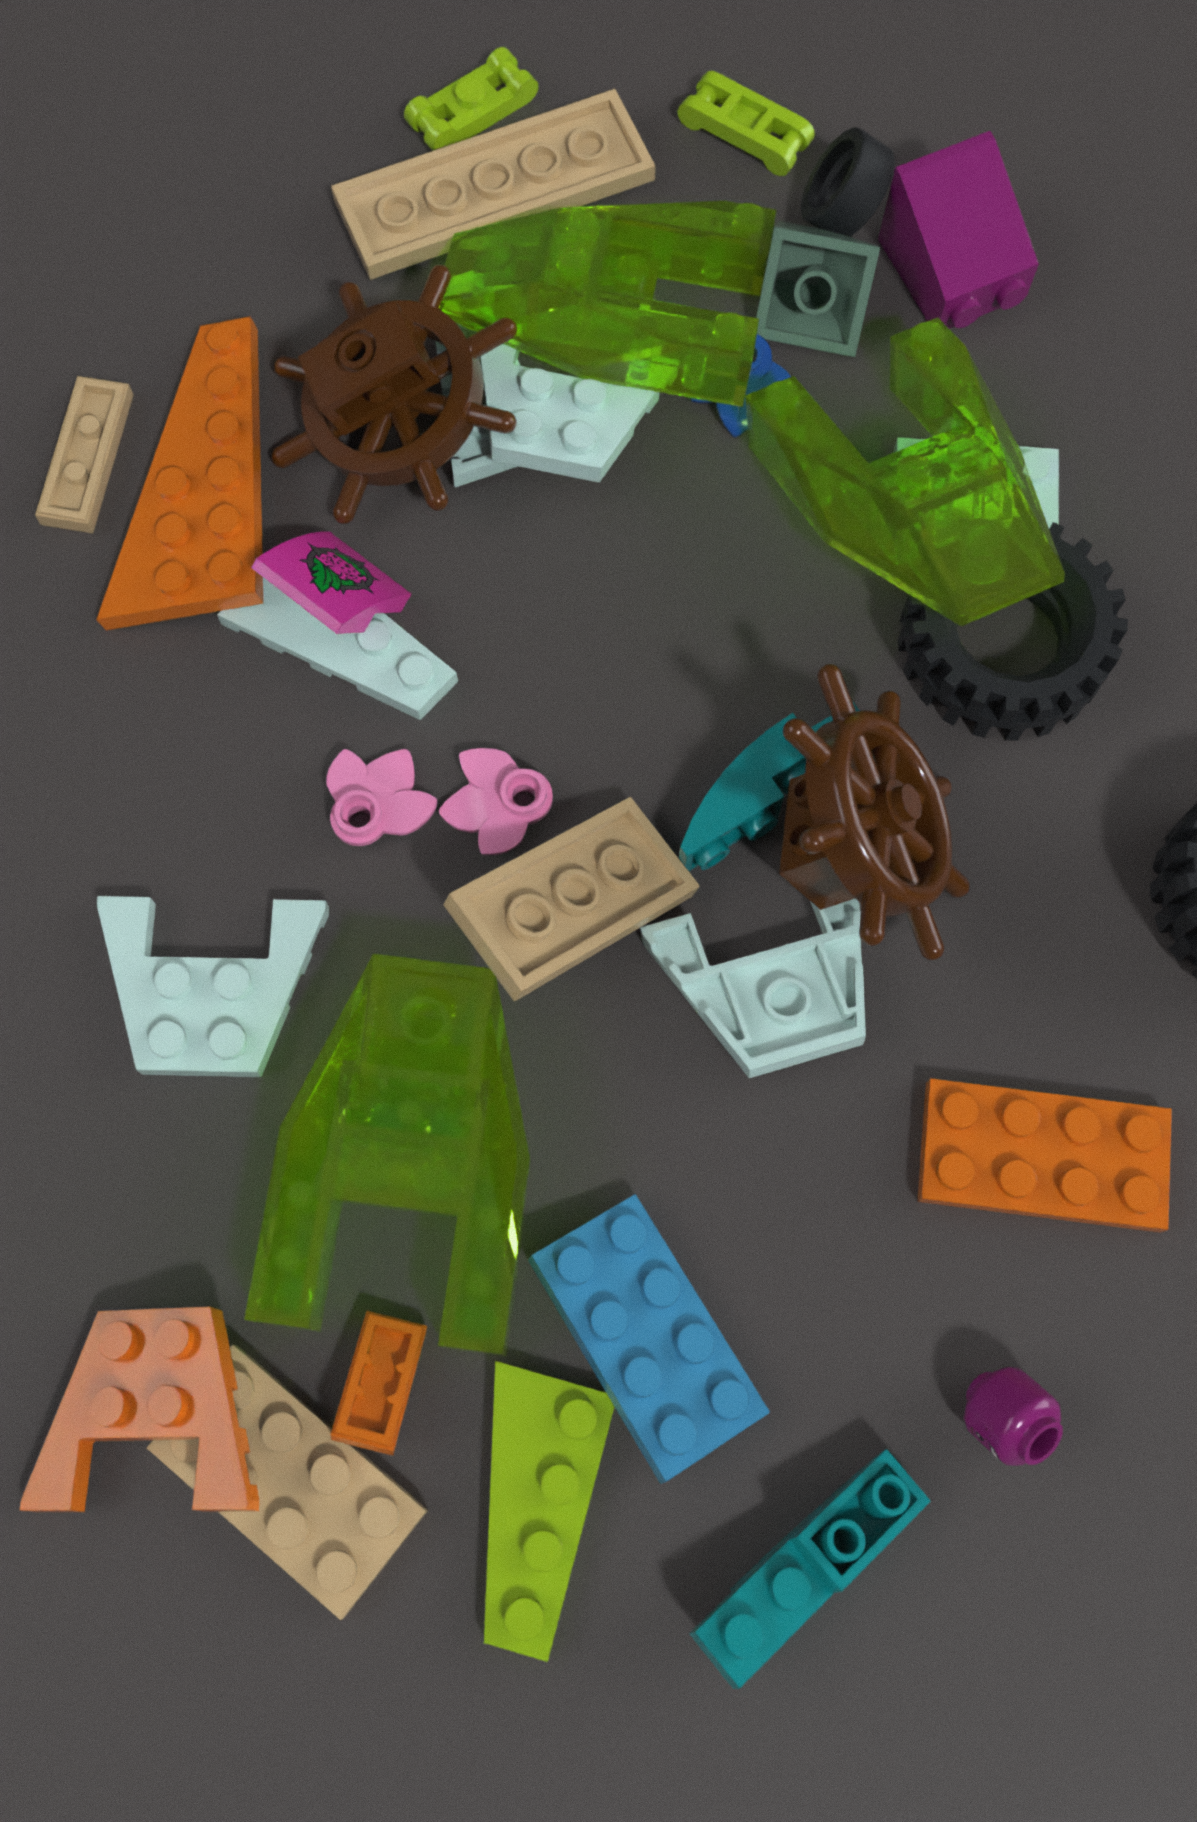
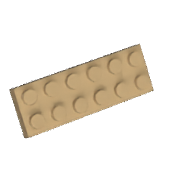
(498, 176)

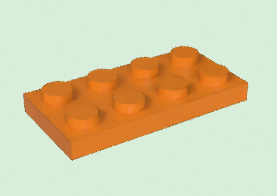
(1045, 1155)

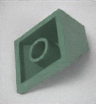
(816, 288)

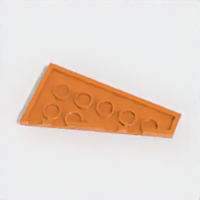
(202, 495)

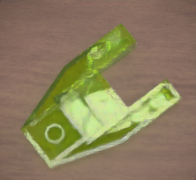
(588, 283)
(936, 518)
(407, 1115)

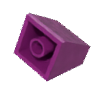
(958, 233)

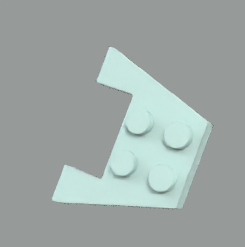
(561, 419)
(776, 1002)
(205, 1011)

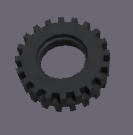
(1085, 654)

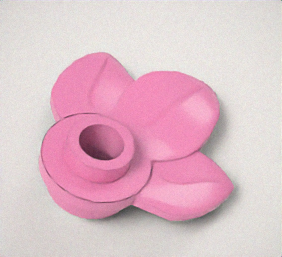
(381, 791)
(489, 803)

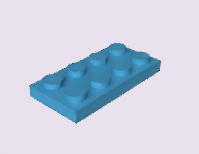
(648, 1338)

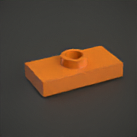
(379, 1383)

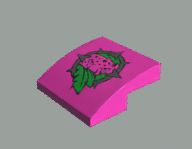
(331, 581)

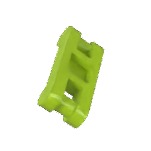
(472, 101)
(747, 121)

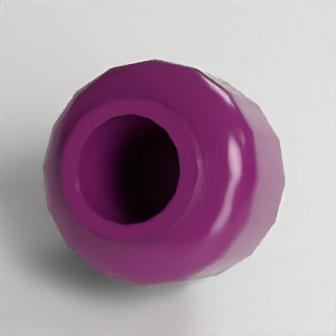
(1013, 1416)

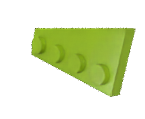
(541, 1484)

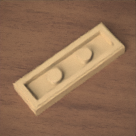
(84, 454)

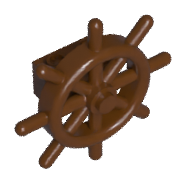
(378, 374)
(868, 818)

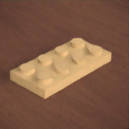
(570, 897)
(322, 1502)

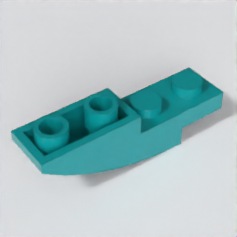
(744, 798)
(808, 1568)

